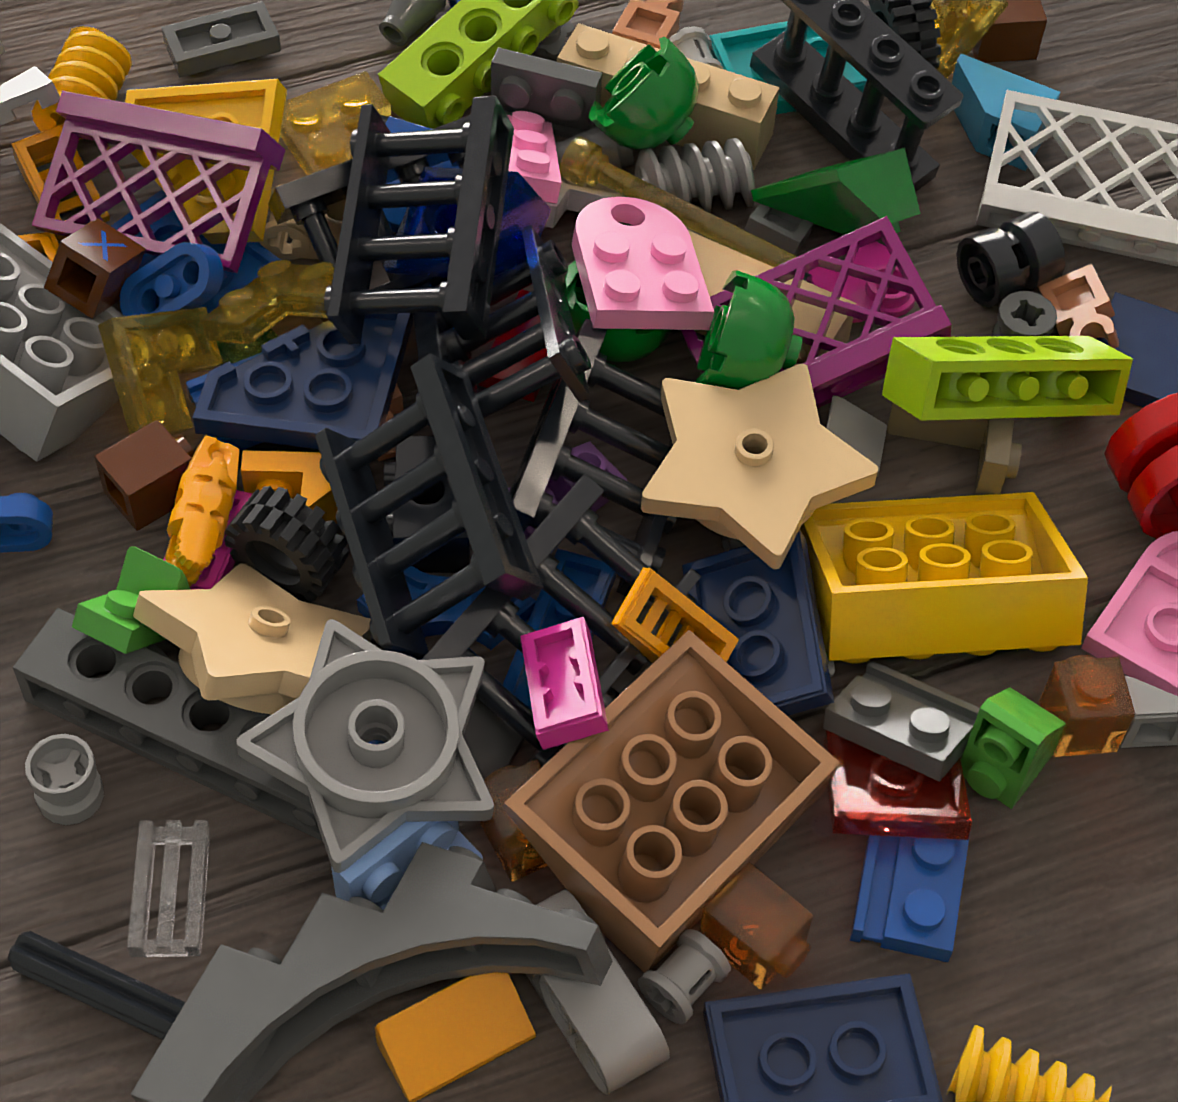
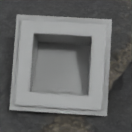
(857, 429)
(1154, 717)

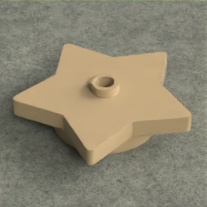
(752, 461)
(243, 637)

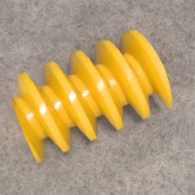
(87, 66)
(993, 1077)

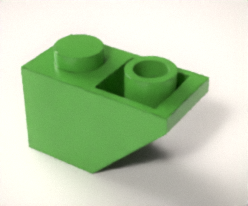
(1009, 746)

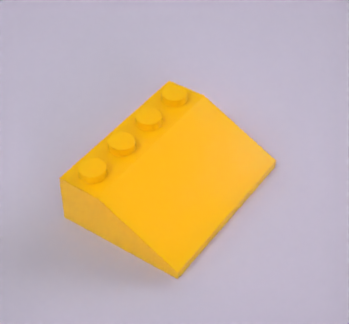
(943, 577)

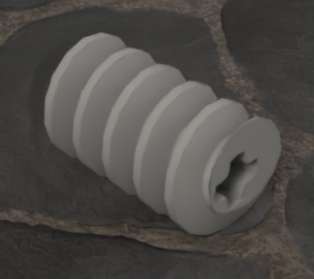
(702, 173)

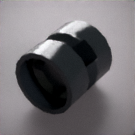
(1010, 258)

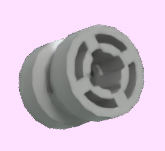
(64, 779)

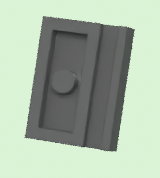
(547, 88)
(902, 720)

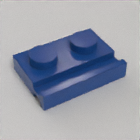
(910, 894)

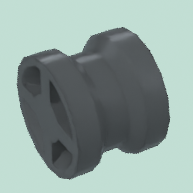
(1025, 315)

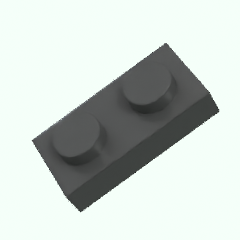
(221, 39)

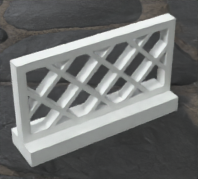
(1079, 219)

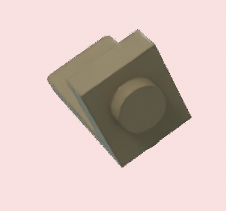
(998, 455)

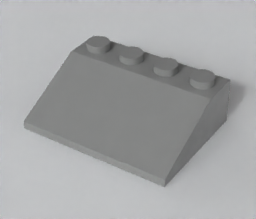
(50, 357)

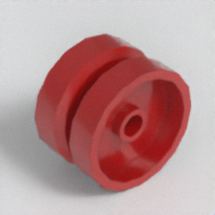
(1146, 465)

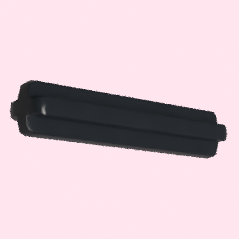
(94, 984)

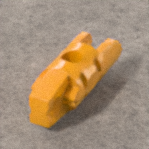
(202, 507)

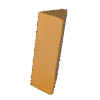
(453, 1033)

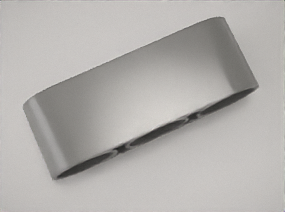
(602, 1023)

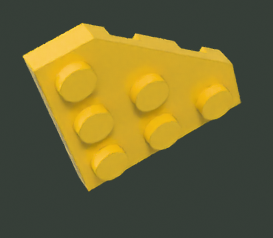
(244, 103)

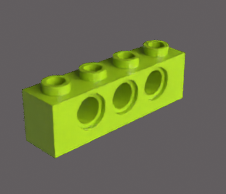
(453, 58)
(1005, 377)

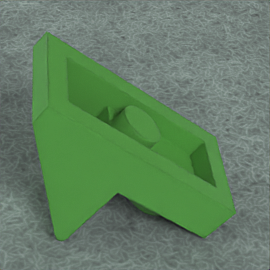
(111, 615)

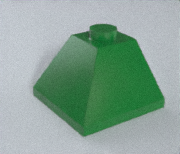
(847, 193)

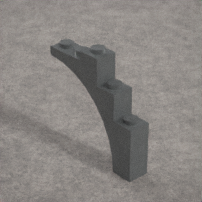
(350, 954)

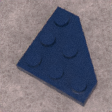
(307, 385)

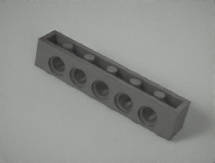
(57, 678)

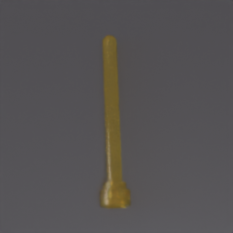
(587, 164)

